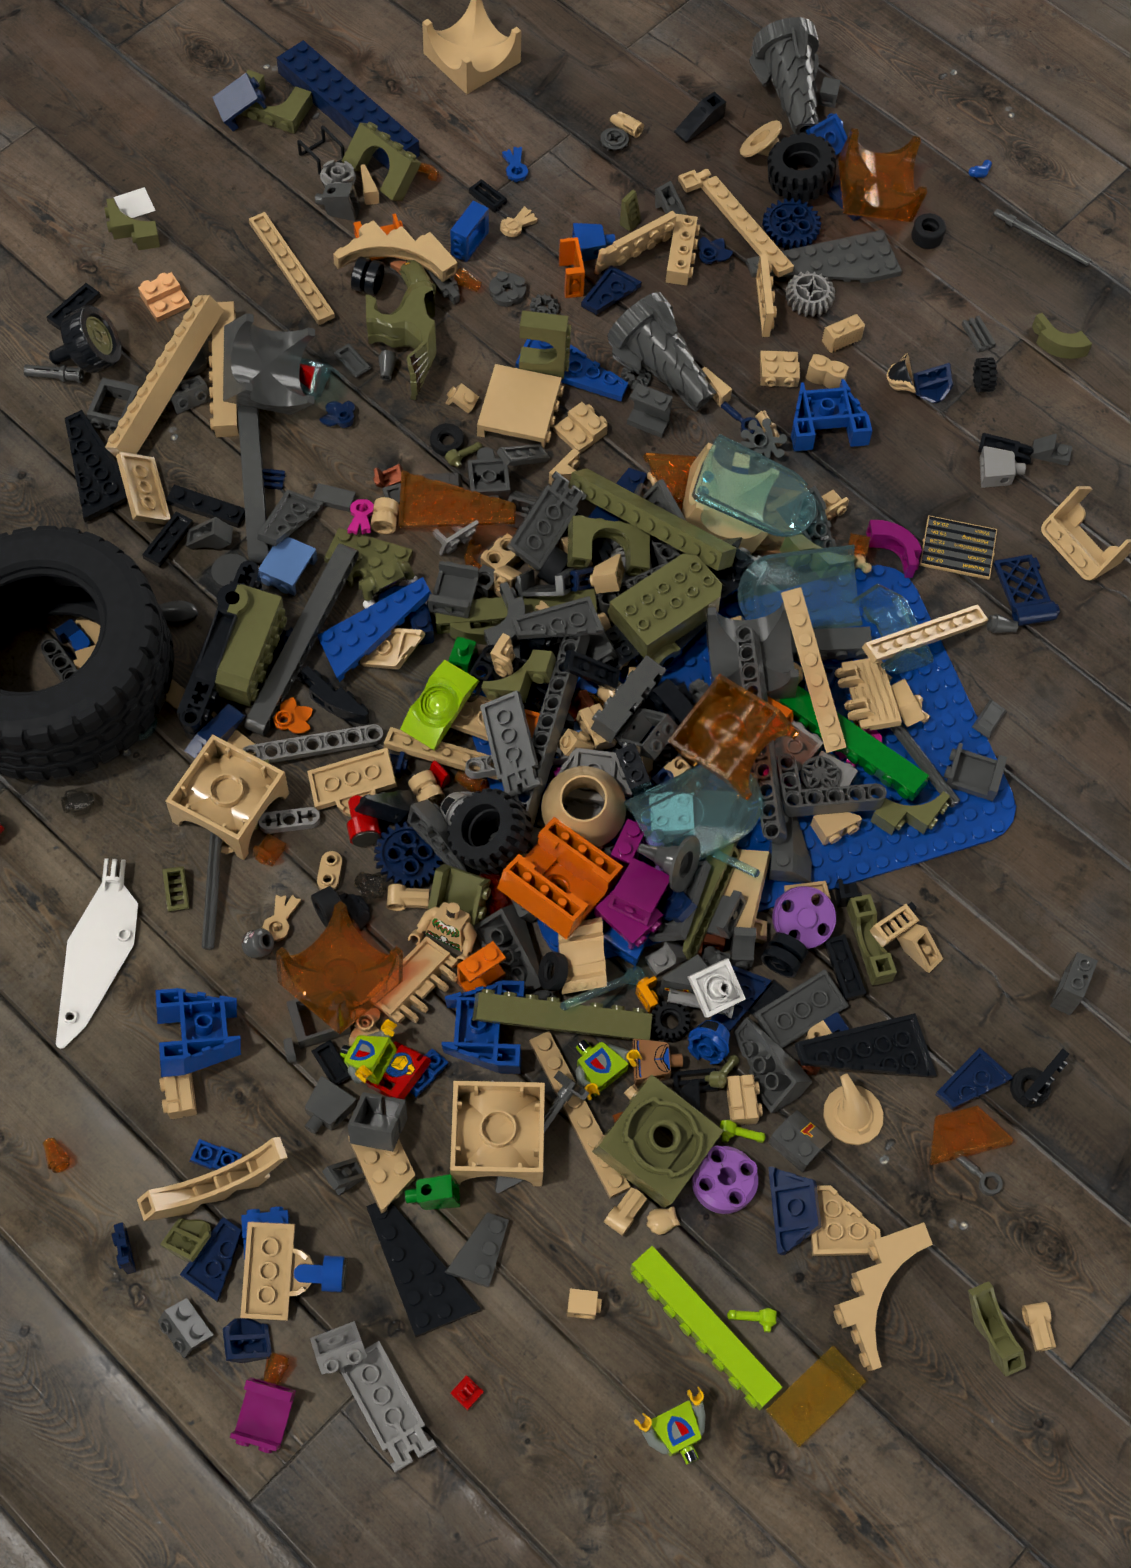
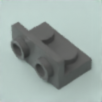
(190, 394)

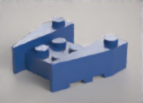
(829, 410)
(202, 1030)
(480, 1041)

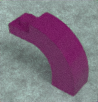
(897, 539)

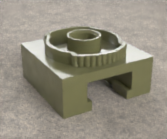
(636, 1156)

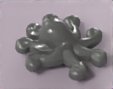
(763, 441)

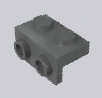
(184, 1327)

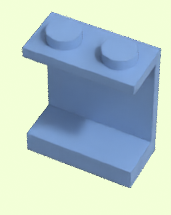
(286, 564)

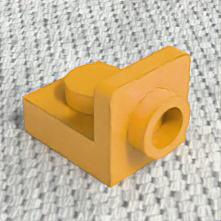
(648, 998)

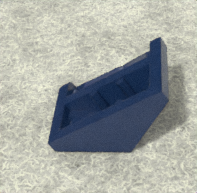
(934, 383)
(246, 1341)

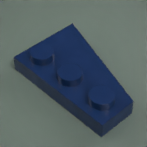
(213, 1262)

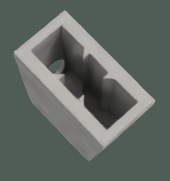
(998, 467)

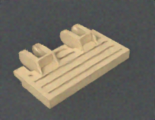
(869, 693)
(419, 966)

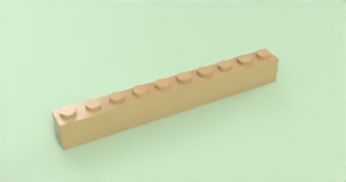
(165, 376)

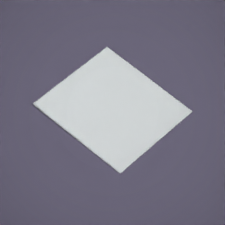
(135, 203)

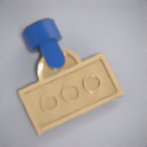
(279, 1270)

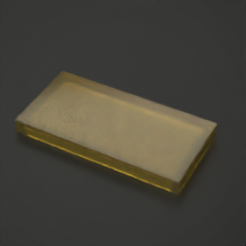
(815, 1396)

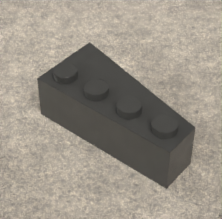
(627, 699)

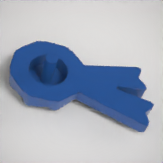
(515, 170)

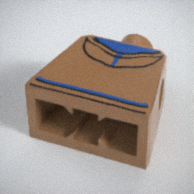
(655, 1060)

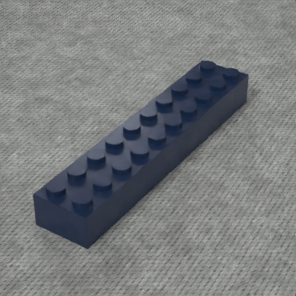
(340, 97)

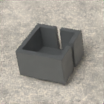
(374, 1129)

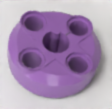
(805, 916)
(725, 1180)

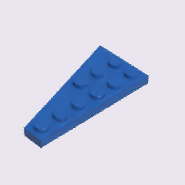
(586, 373)
(367, 629)

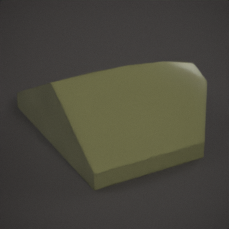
(187, 1238)

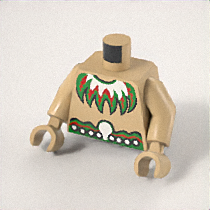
(448, 926)

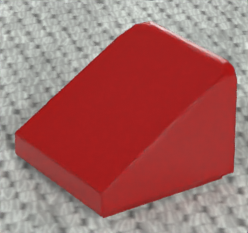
(306, 375)
(440, 774)

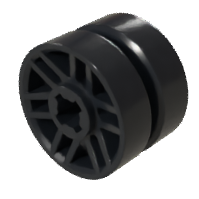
(367, 276)
(784, 955)

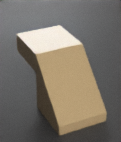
(906, 703)

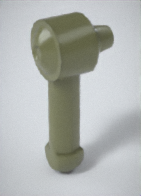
(454, 457)
(718, 1079)

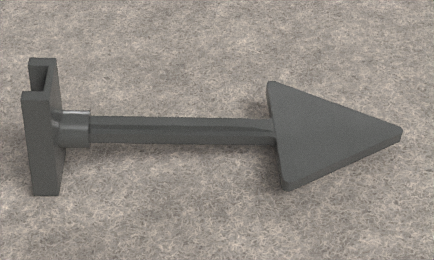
(568, 1088)

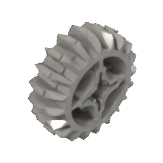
(821, 294)

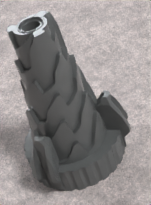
(788, 58)
(651, 339)

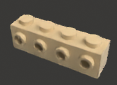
(681, 249)

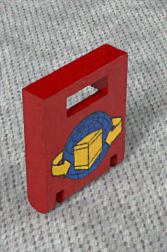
(403, 1071)

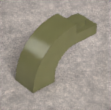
(1059, 343)

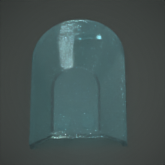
(754, 489)
(825, 580)
(696, 806)

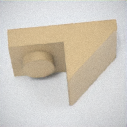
(566, 465)

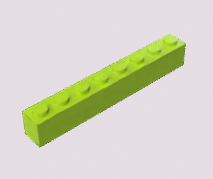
(706, 1328)

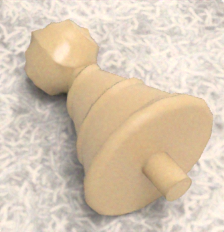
(861, 563)

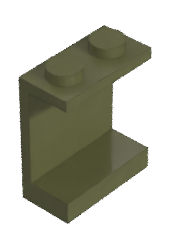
(460, 887)

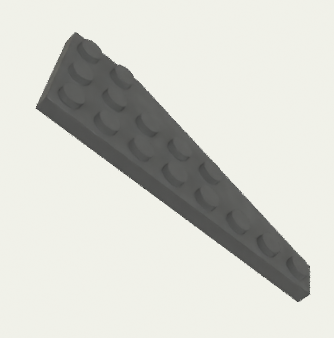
(857, 257)

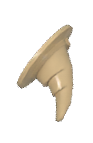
(762, 140)
(853, 1113)

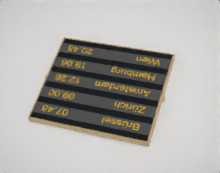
(958, 547)

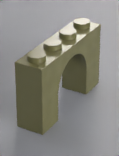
(284, 116)
(402, 163)
(552, 330)
(631, 539)

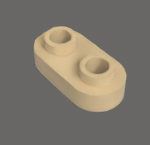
(330, 870)

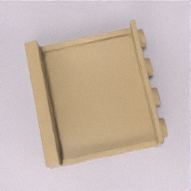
(520, 404)

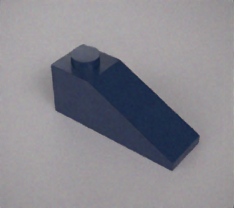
(221, 725)

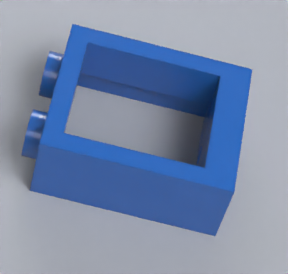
(469, 231)

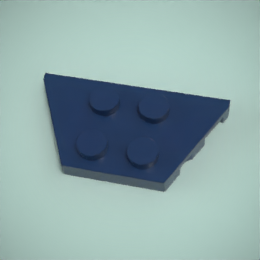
(794, 1208)

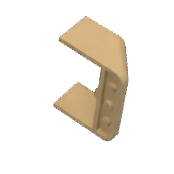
(1074, 544)

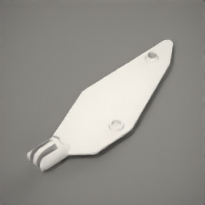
(96, 952)

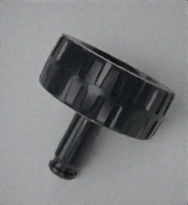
(88, 340)

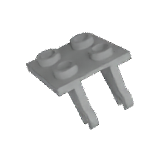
(462, 535)

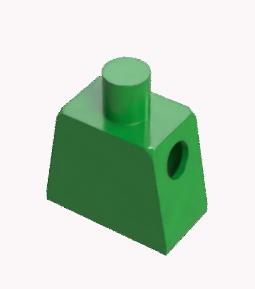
(464, 654)
(435, 1193)

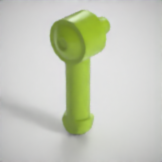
(731, 1129)
(766, 1317)

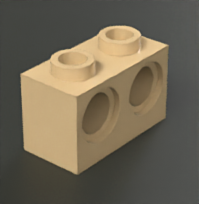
(499, 554)

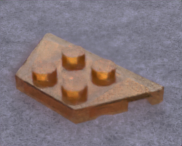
(965, 1134)

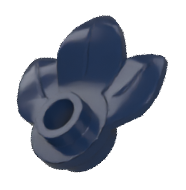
(713, 250)
(339, 414)

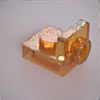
(861, 543)
(269, 850)

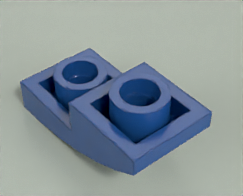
(436, 1066)
(212, 1156)

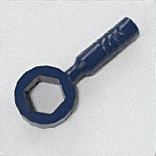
(737, 416)

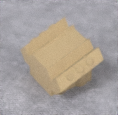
(584, 957)

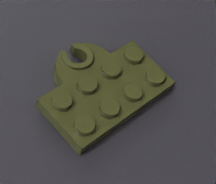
(371, 553)

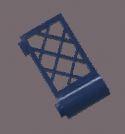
(1032, 609)

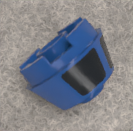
(709, 1041)

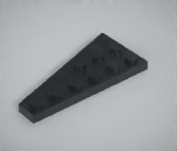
(94, 467)
(880, 1047)
(425, 1290)

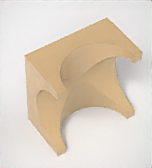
(472, 48)
(713, 521)
(226, 793)
(497, 1130)

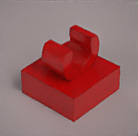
(467, 1393)

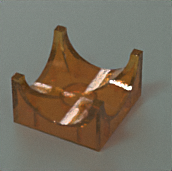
(879, 182)
(729, 732)
(340, 973)

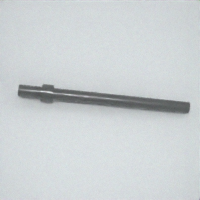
(1011, 220)

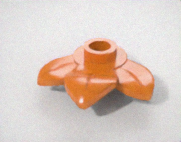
(295, 715)

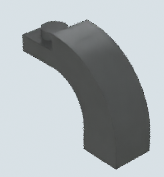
(515, 607)

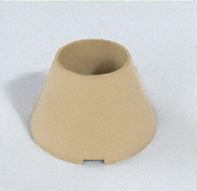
(603, 826)

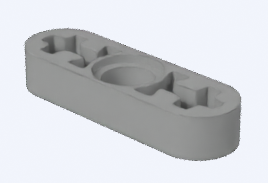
(304, 812)

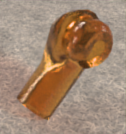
(430, 169)

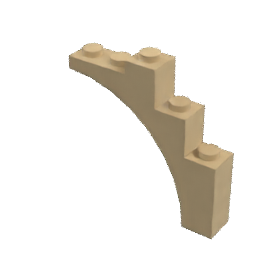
(398, 244)
(214, 1186)
(870, 1283)

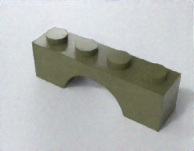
(876, 958)

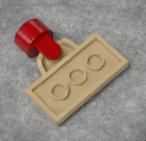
(347, 783)

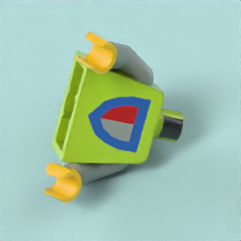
(370, 1054)
(602, 1065)
(677, 1428)

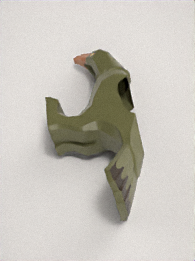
(409, 323)

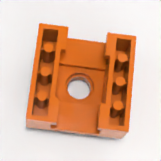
(563, 860)

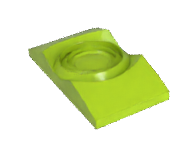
(439, 704)

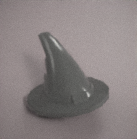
(677, 861)

